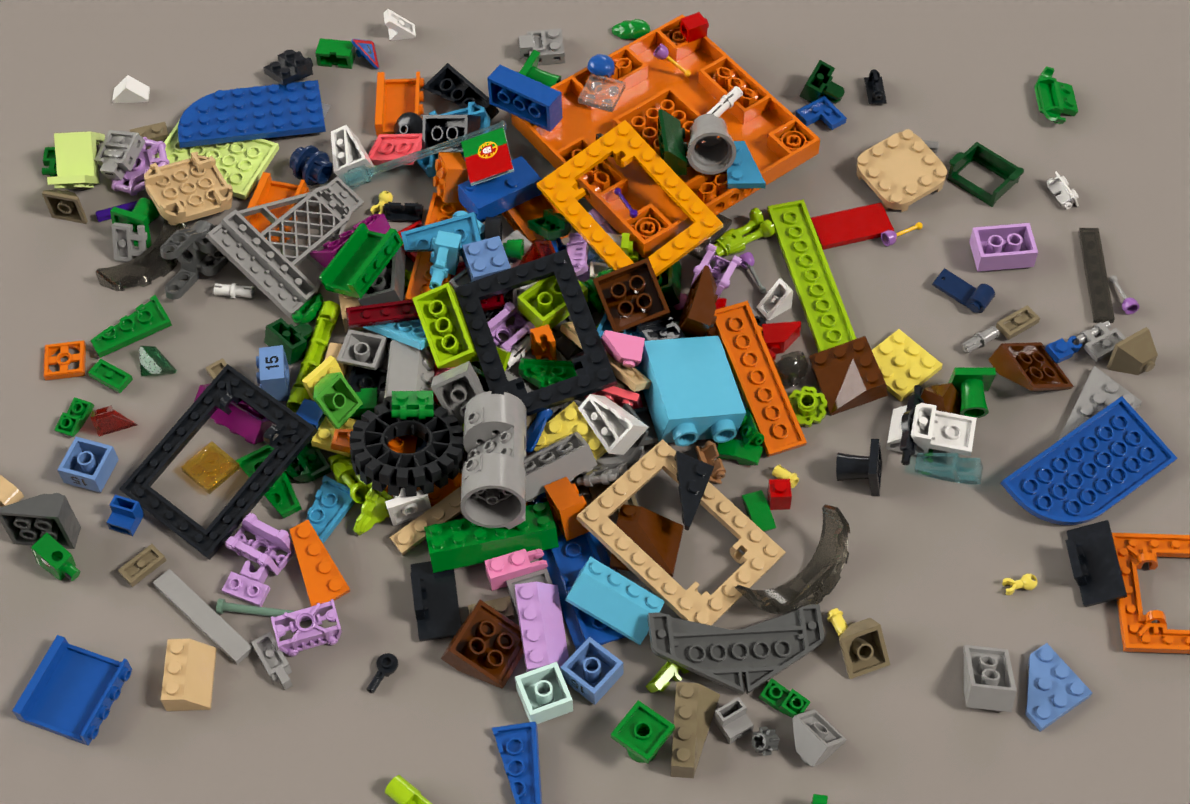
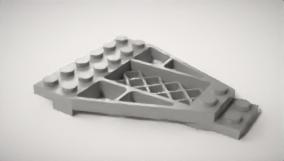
(268, 266)

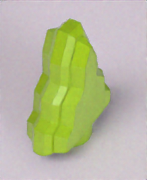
(372, 511)

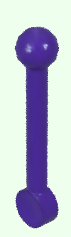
(633, 213)

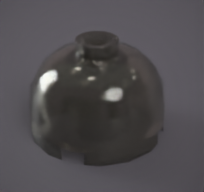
(792, 368)

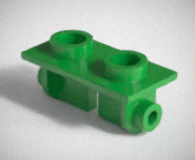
(749, 430)

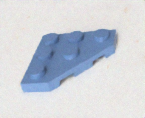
(1051, 688)

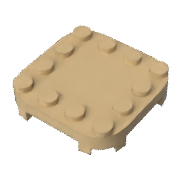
(901, 170)
(188, 189)

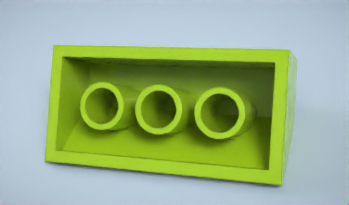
(445, 327)

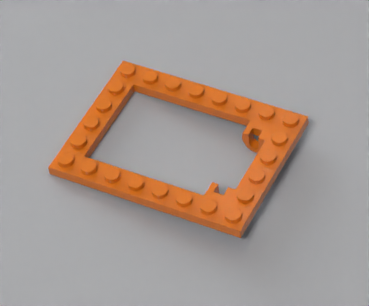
(1136, 629)

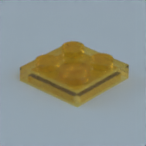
(210, 467)

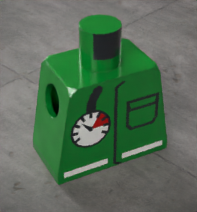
(55, 558)

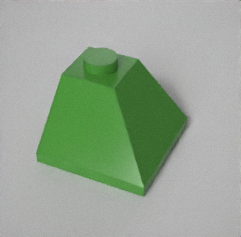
(336, 398)

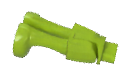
(732, 240)
(344, 474)

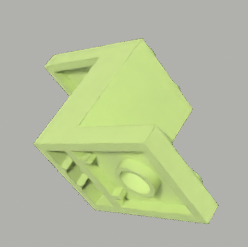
(75, 160)

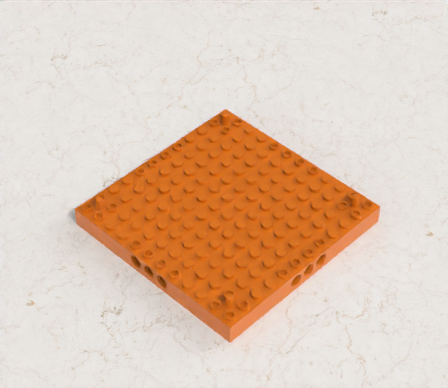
(768, 128)

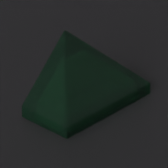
(154, 362)

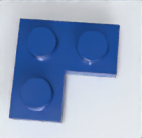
(823, 110)

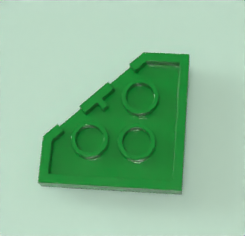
(545, 372)

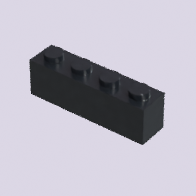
(456, 88)

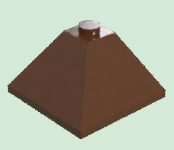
(1029, 366)
(652, 533)
(486, 646)

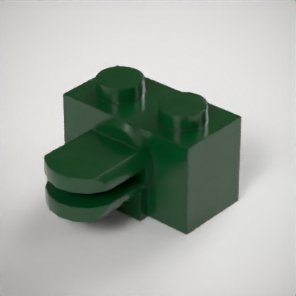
(821, 85)
(292, 338)

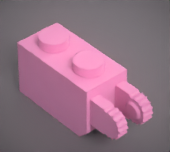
(512, 566)

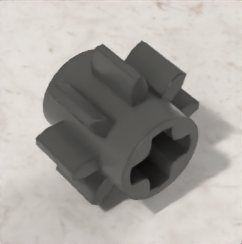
(765, 741)

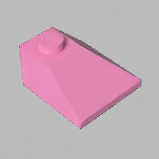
(623, 347)

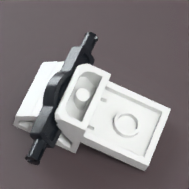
(922, 427)

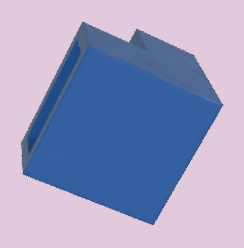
(311, 412)
(125, 515)

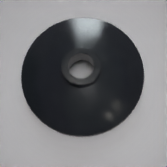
(411, 121)

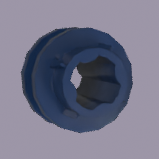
(311, 165)

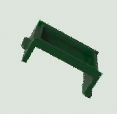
(992, 162)

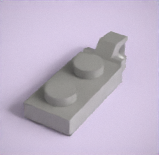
(273, 659)

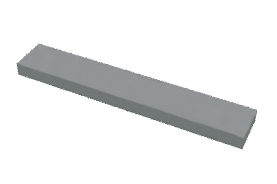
(203, 616)

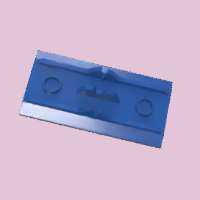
(563, 568)

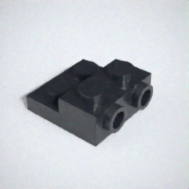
(289, 68)

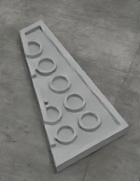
(1096, 395)

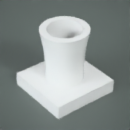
(407, 508)

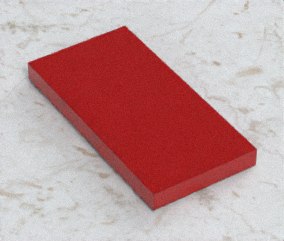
(851, 225)

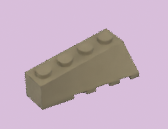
(692, 719)

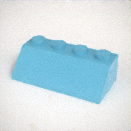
(614, 600)

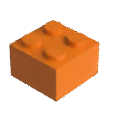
(450, 172)
(565, 507)

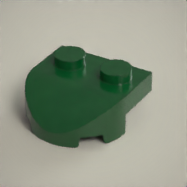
(551, 225)
(308, 465)

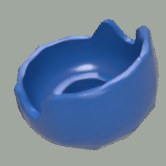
(601, 65)

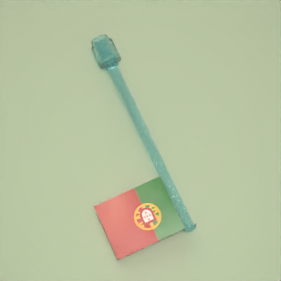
(484, 153)

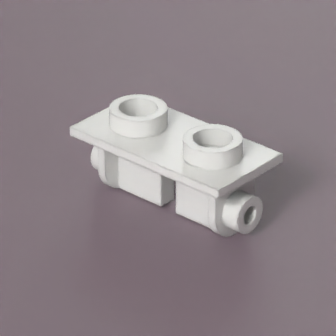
(1067, 196)

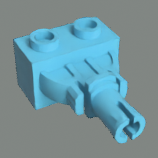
(444, 257)

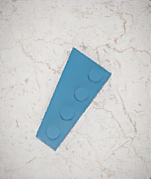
(421, 238)

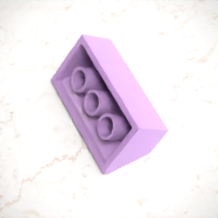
(541, 624)

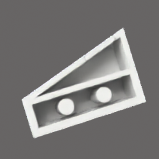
(347, 151)
(611, 423)

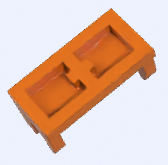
(543, 342)

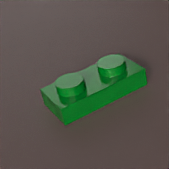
(110, 376)

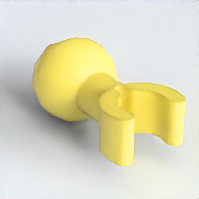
(384, 197)
(1026, 582)

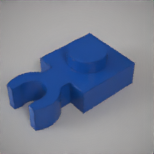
(1062, 350)

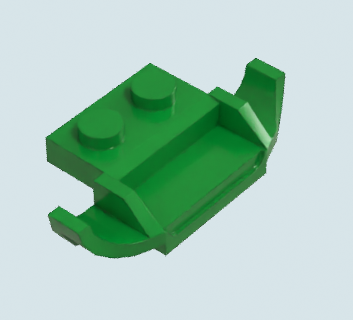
(1054, 97)

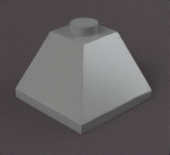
(363, 350)
(815, 737)

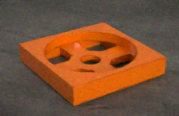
(64, 352)

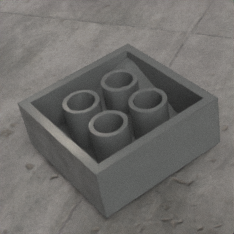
(33, 517)

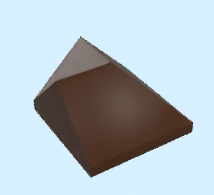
(944, 397)

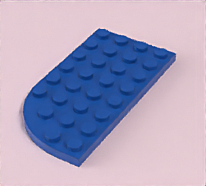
(252, 114)
(1090, 467)

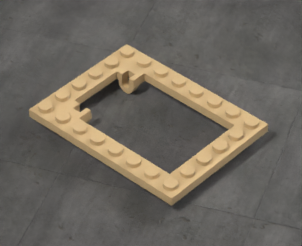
(688, 604)

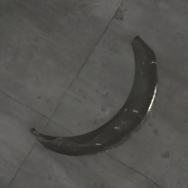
(144, 268)
(818, 576)

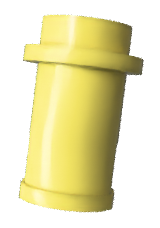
(781, 473)
(837, 620)

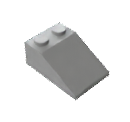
(456, 388)
(988, 679)

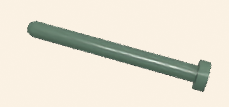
(248, 609)

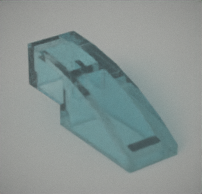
(949, 467)

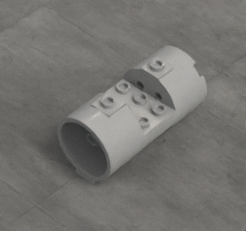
(494, 470)

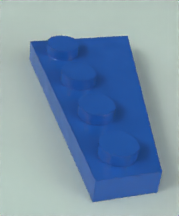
(521, 760)

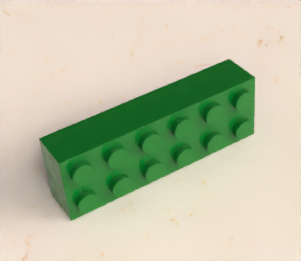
(467, 544)

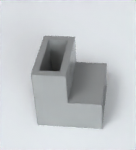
(733, 720)

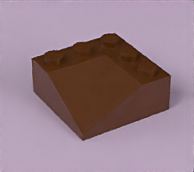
(631, 296)
(700, 306)
(848, 375)

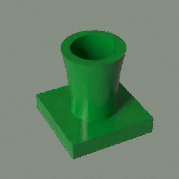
(530, 70)
(142, 214)
(972, 384)
(642, 732)

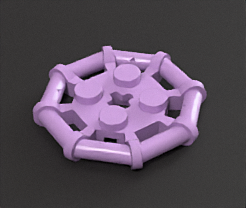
(137, 173)

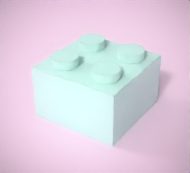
(544, 693)

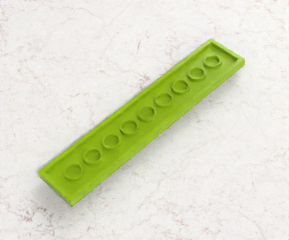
(811, 275)

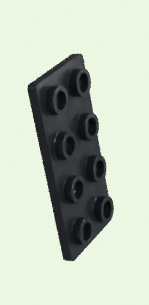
(1095, 563)
(435, 602)

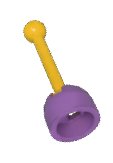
(662, 52)
(890, 237)

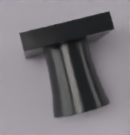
(862, 467)

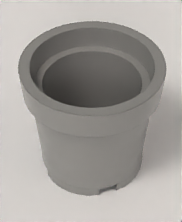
(715, 153)

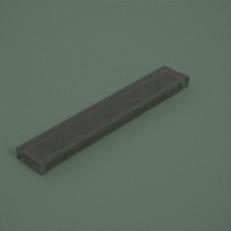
(1096, 275)

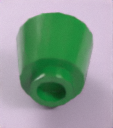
(514, 248)

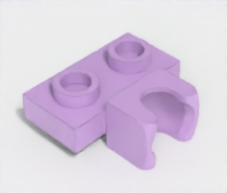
(248, 585)

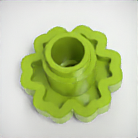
(816, 405)

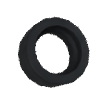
(493, 227)

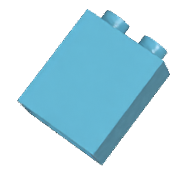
(691, 390)

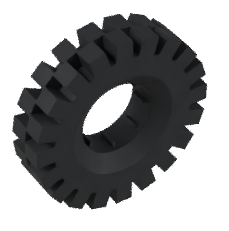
(421, 469)

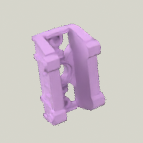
(578, 253)
(722, 278)
(498, 325)
(265, 536)
(307, 637)

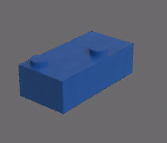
(525, 98)
(502, 192)

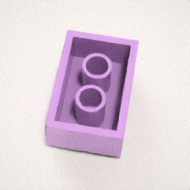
(1003, 247)

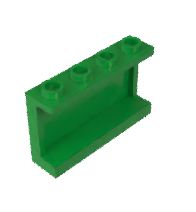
(360, 261)

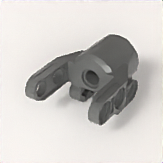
(195, 255)

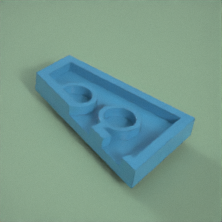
(744, 171)

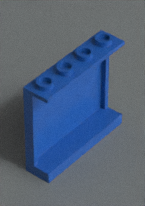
(72, 691)

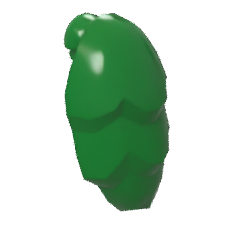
(631, 29)
(308, 311)

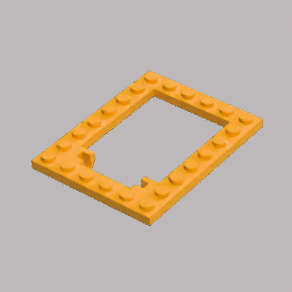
(563, 192)

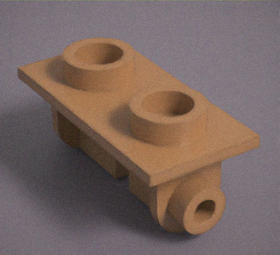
(708, 454)

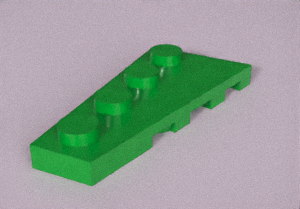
(132, 328)
(281, 494)

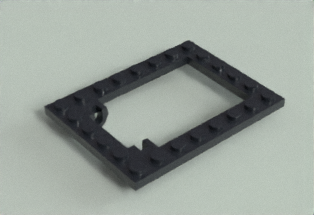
(592, 368)
(227, 386)

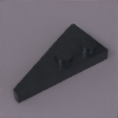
(693, 479)

